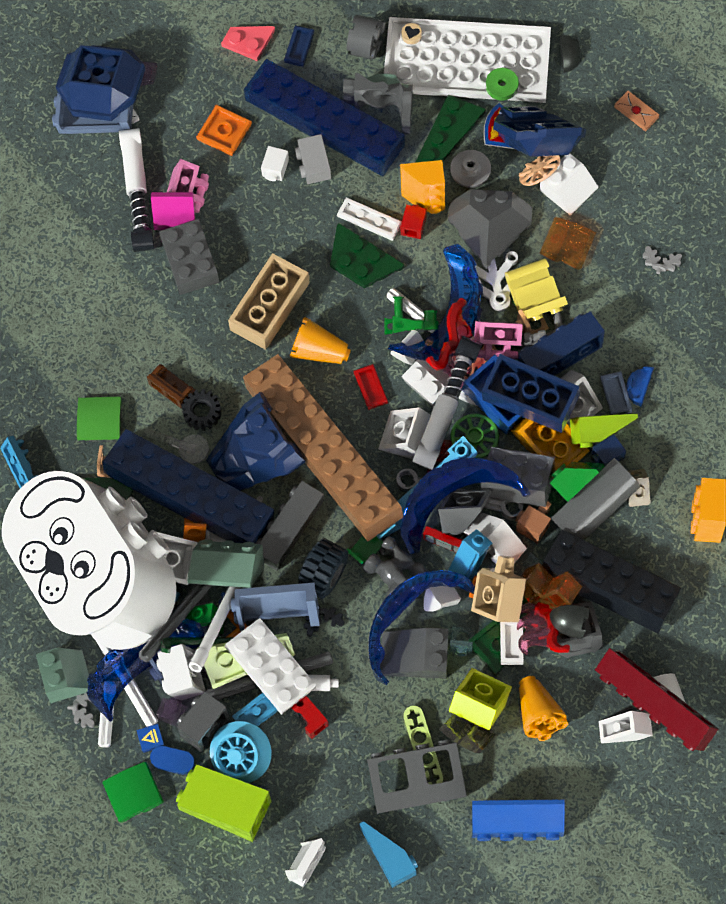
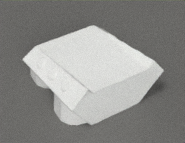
(306, 861)

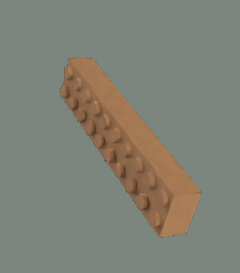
(325, 448)

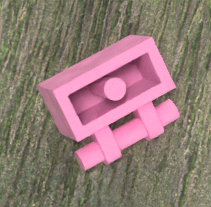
(185, 178)
(499, 334)

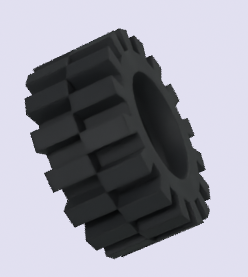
(201, 398)

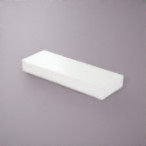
(369, 218)

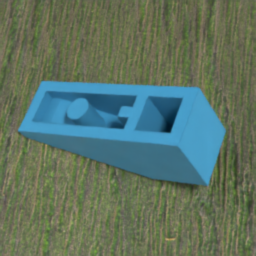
(392, 858)

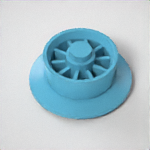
(241, 751)

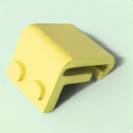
(534, 290)

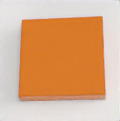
(224, 130)

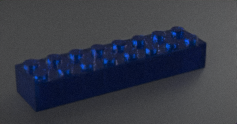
(322, 113)

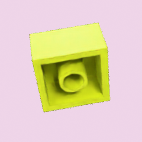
(480, 699)

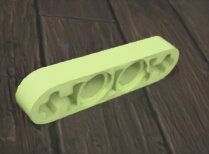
(421, 720)

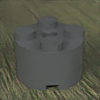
(365, 37)

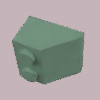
(63, 673)

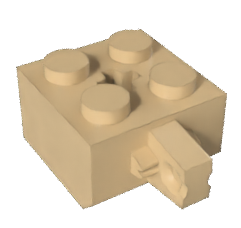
(499, 592)

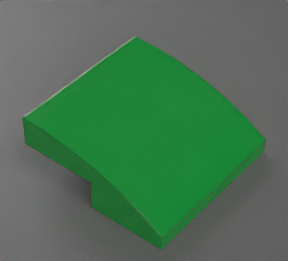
(132, 792)

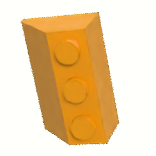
(424, 185)

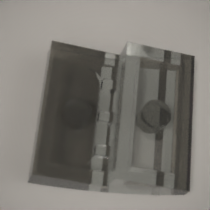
(467, 733)

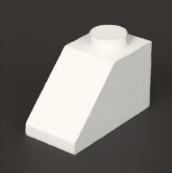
(625, 727)

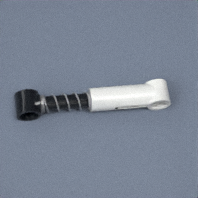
(136, 188)

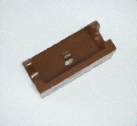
(169, 385)

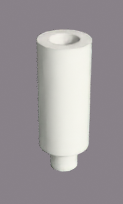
(324, 682)

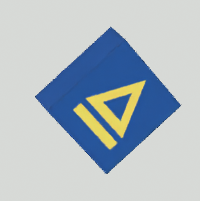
(150, 738)

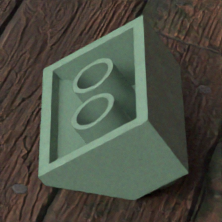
(226, 563)

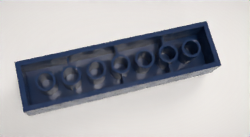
(186, 489)

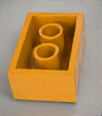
(709, 510)

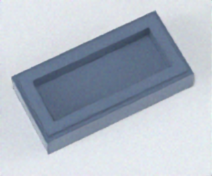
(616, 393)

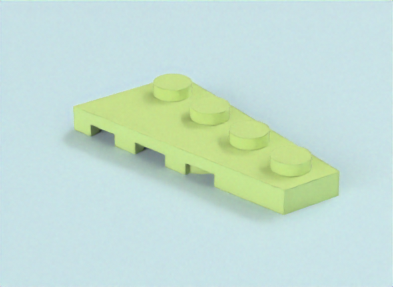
(223, 667)

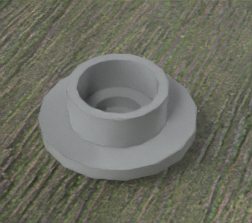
(468, 176)

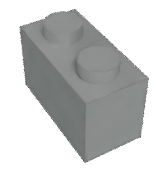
(313, 158)

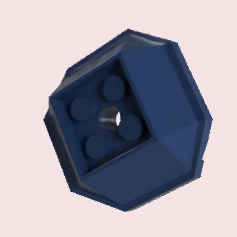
(100, 81)
(536, 131)

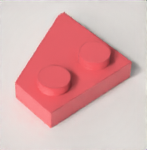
(248, 40)

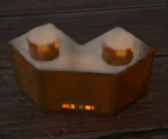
(545, 589)

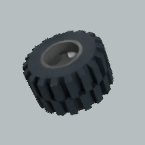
(324, 567)

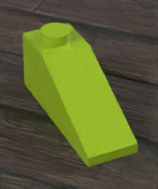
(597, 428)

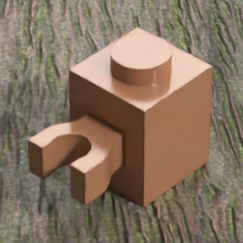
(533, 522)

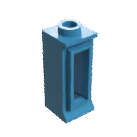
(470, 554)

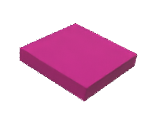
(172, 209)

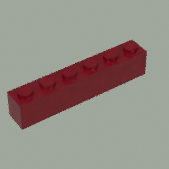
(656, 699)

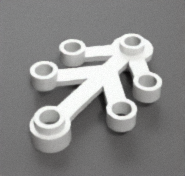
(494, 278)

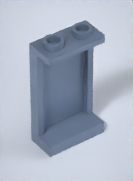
(70, 124)
(275, 602)

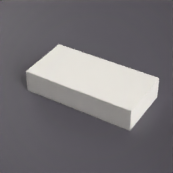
(509, 643)

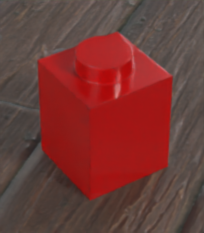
(413, 221)

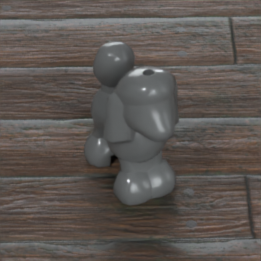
(391, 569)

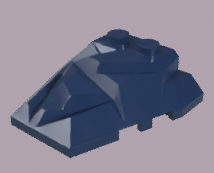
(253, 448)

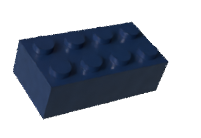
(565, 346)
(530, 393)

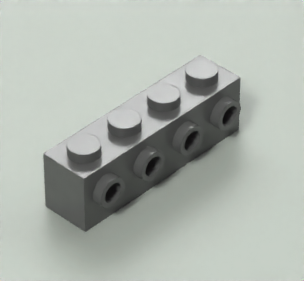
(290, 523)

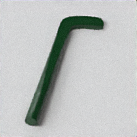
(167, 642)

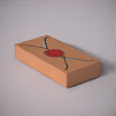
(636, 111)

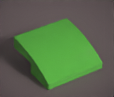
(99, 418)

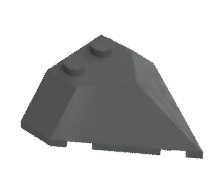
(489, 221)

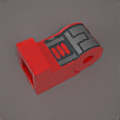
(311, 716)

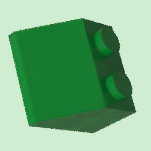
(572, 478)

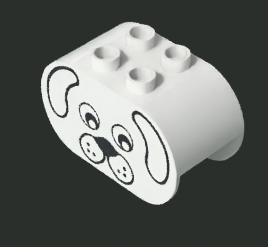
(90, 559)

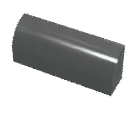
(596, 500)

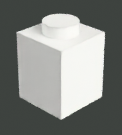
(274, 164)

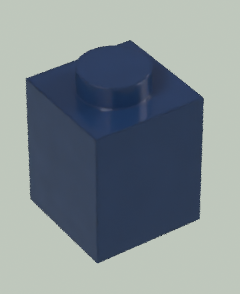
(608, 450)

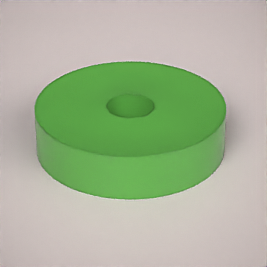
(502, 75)

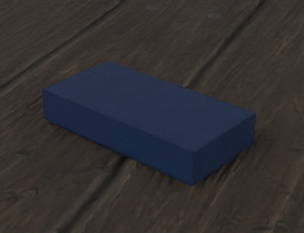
(299, 46)

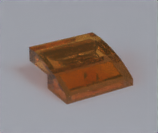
(567, 242)

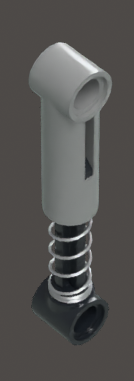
(446, 405)

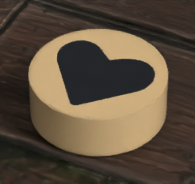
(411, 33)

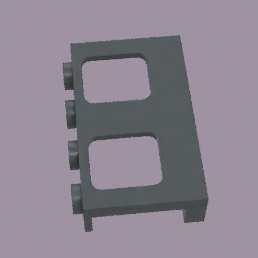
(419, 790)

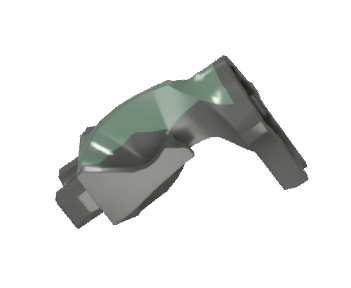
(381, 92)

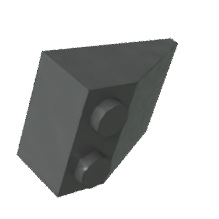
(415, 653)

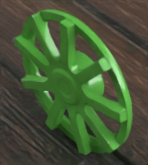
(475, 434)

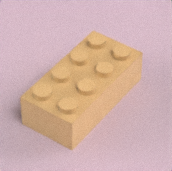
(269, 301)

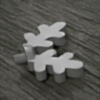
(669, 264)
(80, 714)

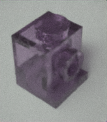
(171, 710)

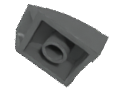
(591, 640)

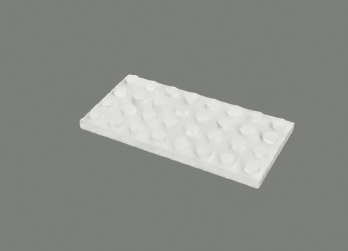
(459, 55)

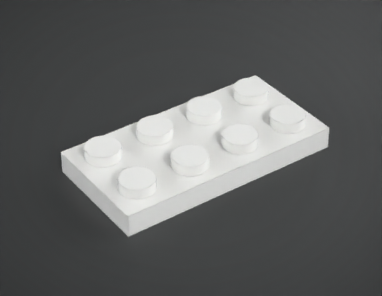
(270, 666)

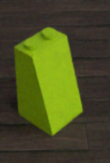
(224, 802)

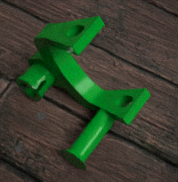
(401, 324)

